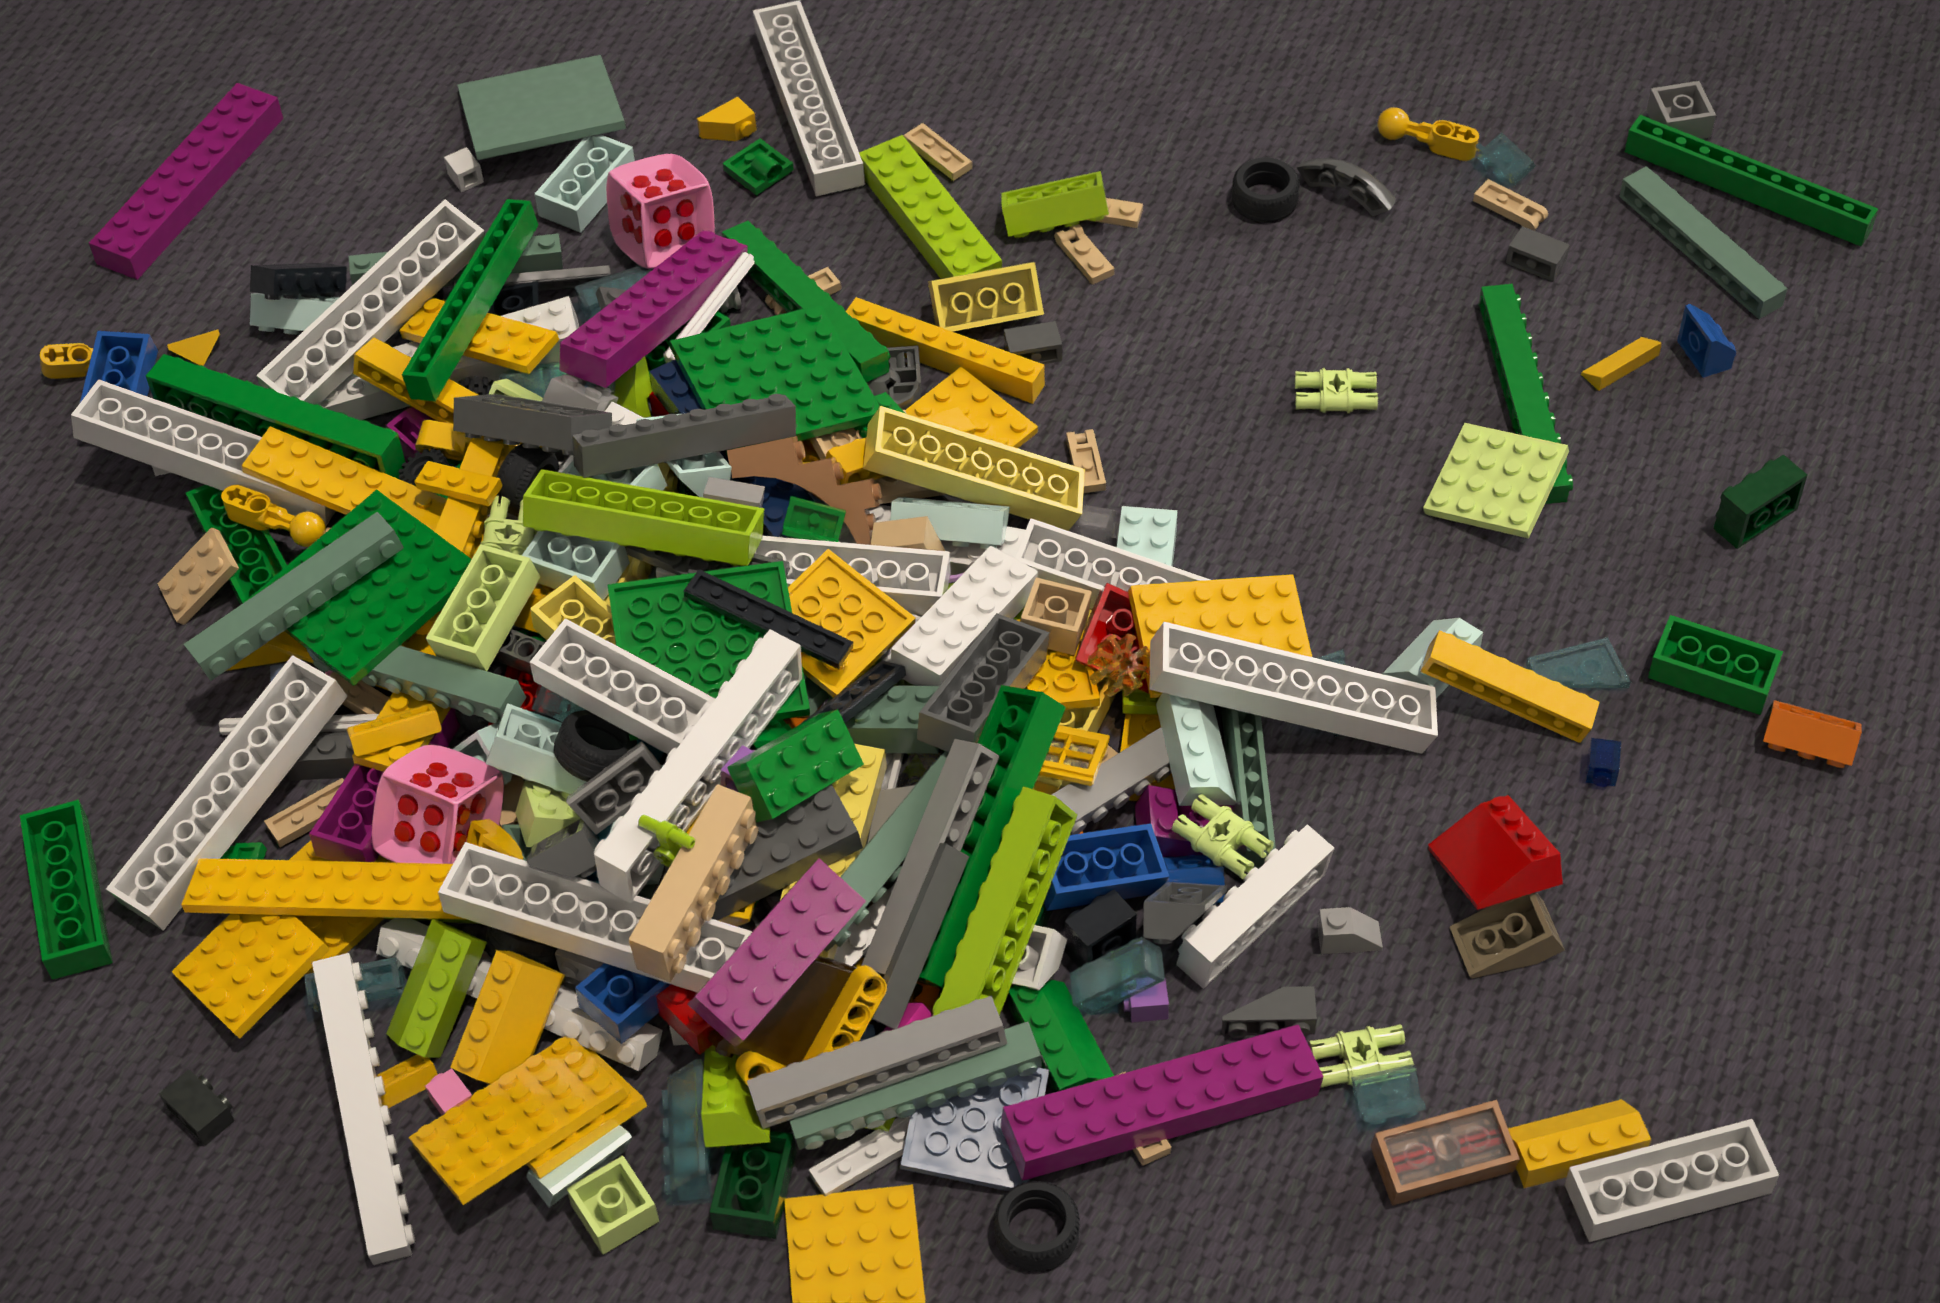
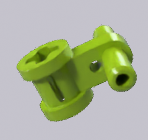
(669, 837)

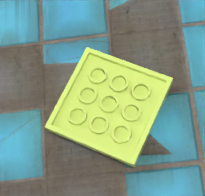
(1496, 480)

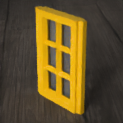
(1075, 755)

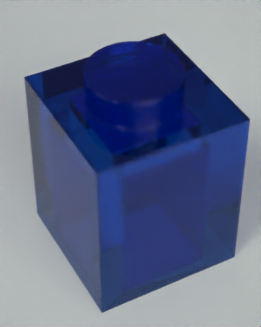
(1603, 762)

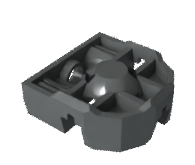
(902, 375)

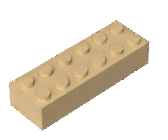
(694, 884)

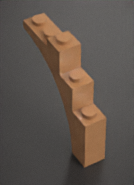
(784, 461)

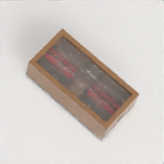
(1444, 1152)

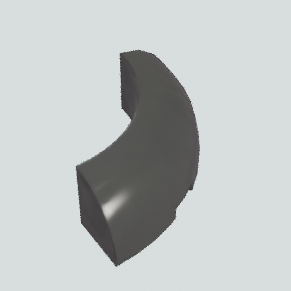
(1359, 182)

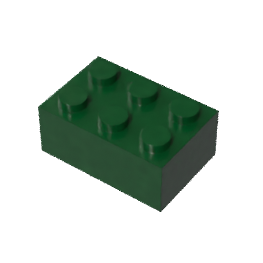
(1759, 501)
(754, 1186)

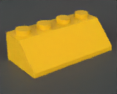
(507, 1017)
(1575, 1138)

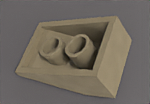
(1507, 936)

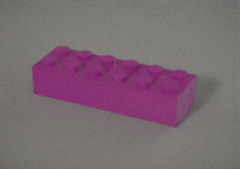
(776, 953)

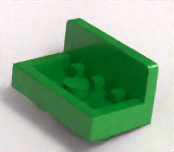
(812, 521)

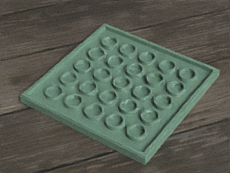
(540, 107)

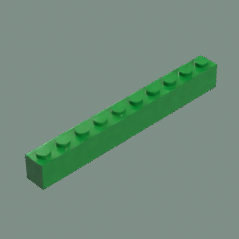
(1751, 180)
(796, 291)
(470, 300)
(1519, 374)

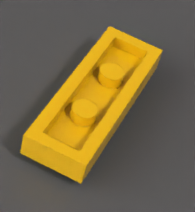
(458, 483)

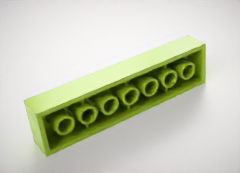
(926, 210)
(643, 517)
(1008, 901)

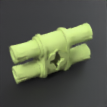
(1343, 382)
(499, 529)
(1222, 836)
(1367, 1043)

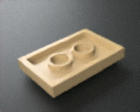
(198, 576)

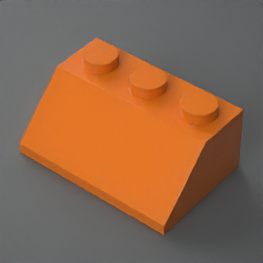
(1812, 734)

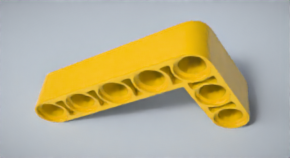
(835, 1024)

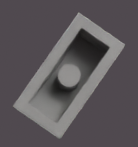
(1347, 931)

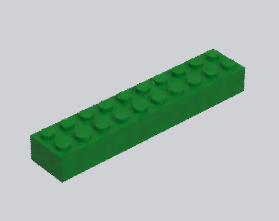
(258, 408)
(1021, 734)

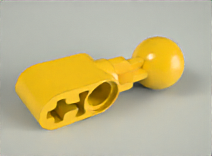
(1441, 137)
(53, 358)
(449, 442)
(257, 512)

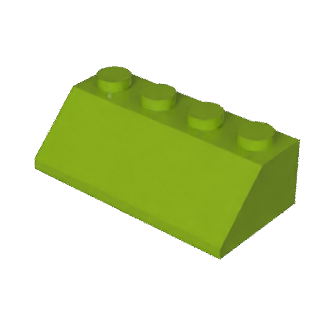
(1054, 204)
(435, 990)
(727, 1104)

